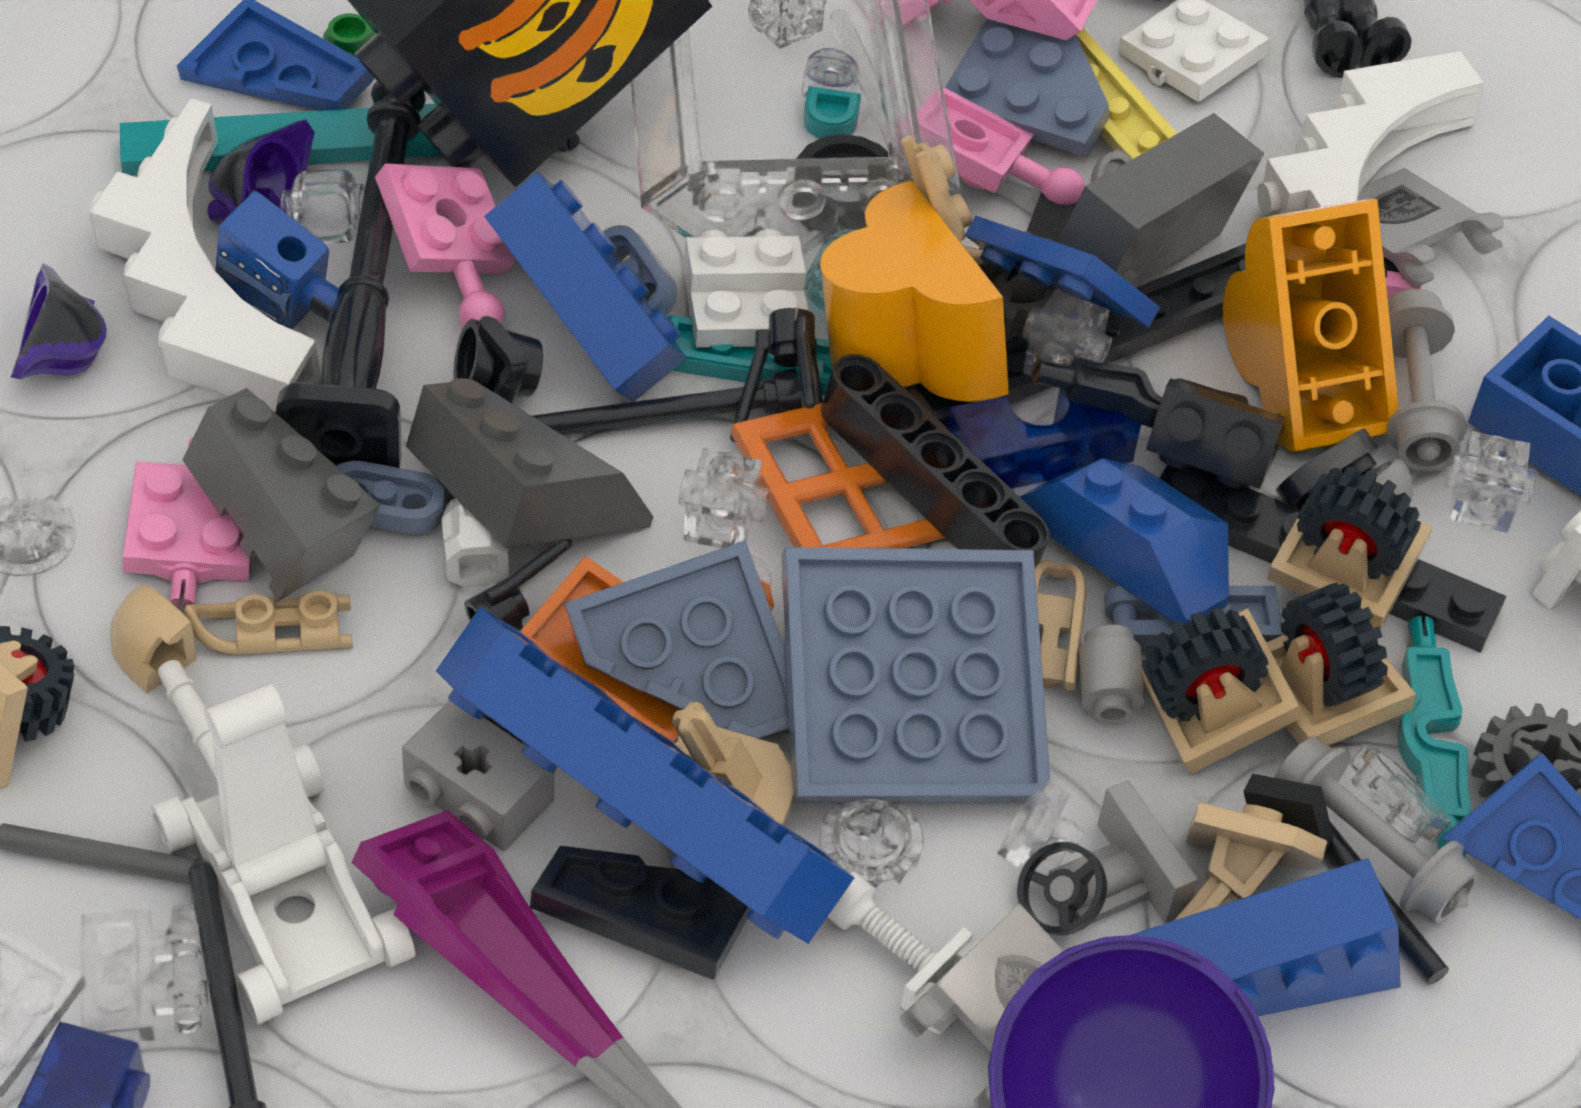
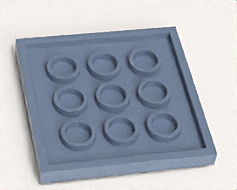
(914, 675)

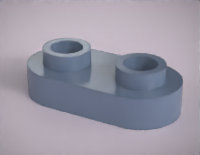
(645, 266)
(408, 498)

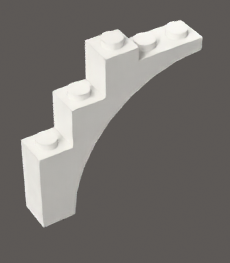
(1372, 122)
(207, 328)

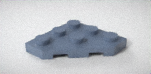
(1035, 85)
(692, 637)

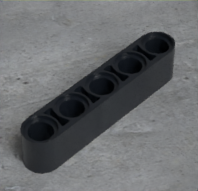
(927, 461)

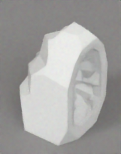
(470, 549)

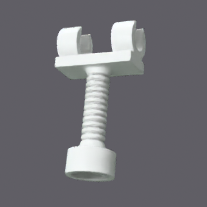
(858, 908)

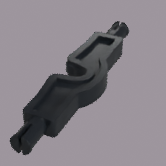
(1110, 387)

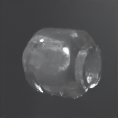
(325, 204)

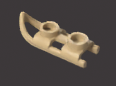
(930, 173)
(260, 615)
(1055, 618)

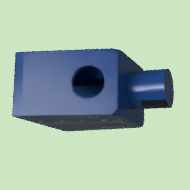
(274, 263)

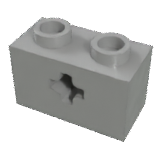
(476, 775)

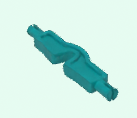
(1436, 763)

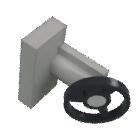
(1133, 868)

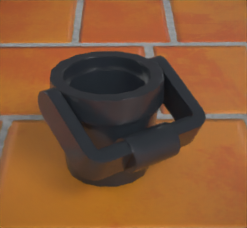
(498, 358)

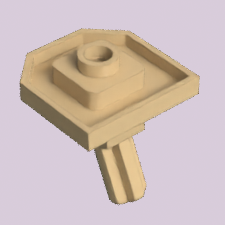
(740, 760)
(1245, 852)

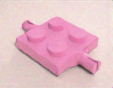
(180, 533)

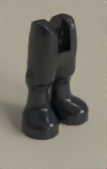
(1352, 33)

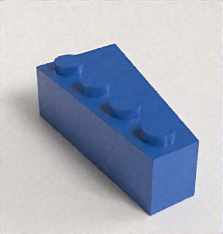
(588, 285)
(1300, 940)

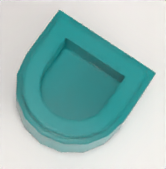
(831, 112)

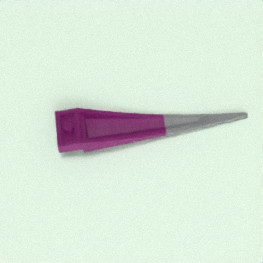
(473, 914)

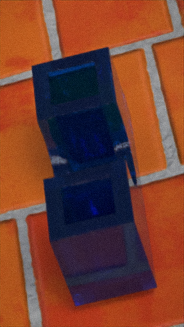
(1037, 453)

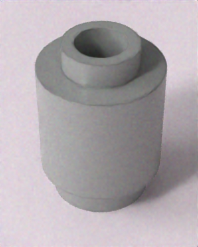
(1111, 673)

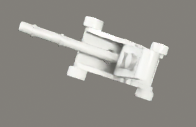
(271, 847)

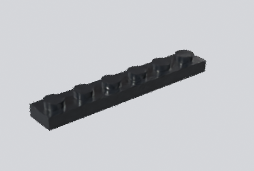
(1261, 524)

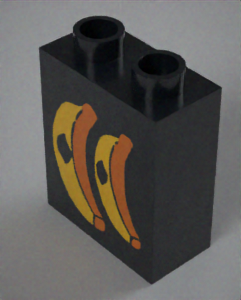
(514, 72)

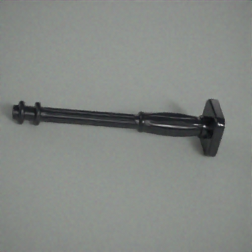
(346, 412)

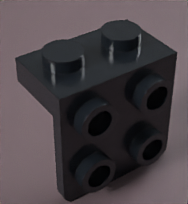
(1215, 435)

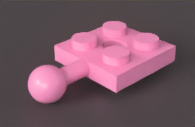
(993, 148)
(432, 241)

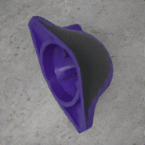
(260, 164)
(59, 331)

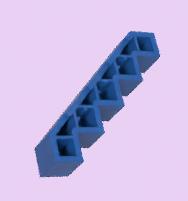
(643, 778)

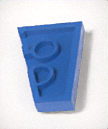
(275, 60)
(1060, 266)
(1530, 833)

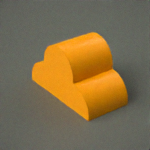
(915, 301)
(1315, 323)

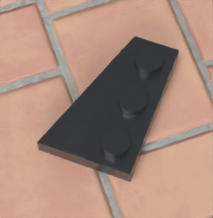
(642, 906)

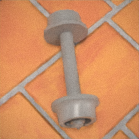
(1425, 429)
(1438, 882)

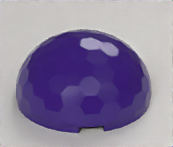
(1130, 1029)

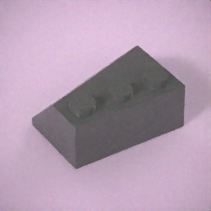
(516, 470)

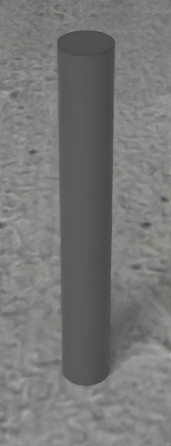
(95, 853)

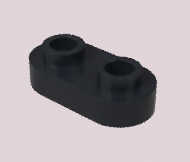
(1350, 452)

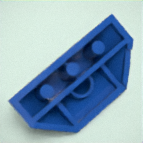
(1139, 535)

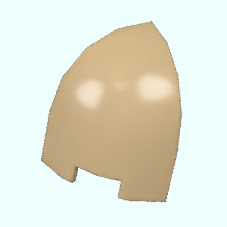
(149, 633)

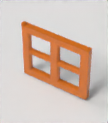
(787, 496)

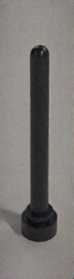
(774, 394)
(222, 988)

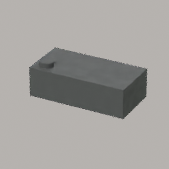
(1164, 200)

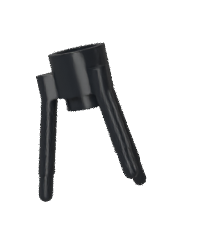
(793, 345)
(505, 598)

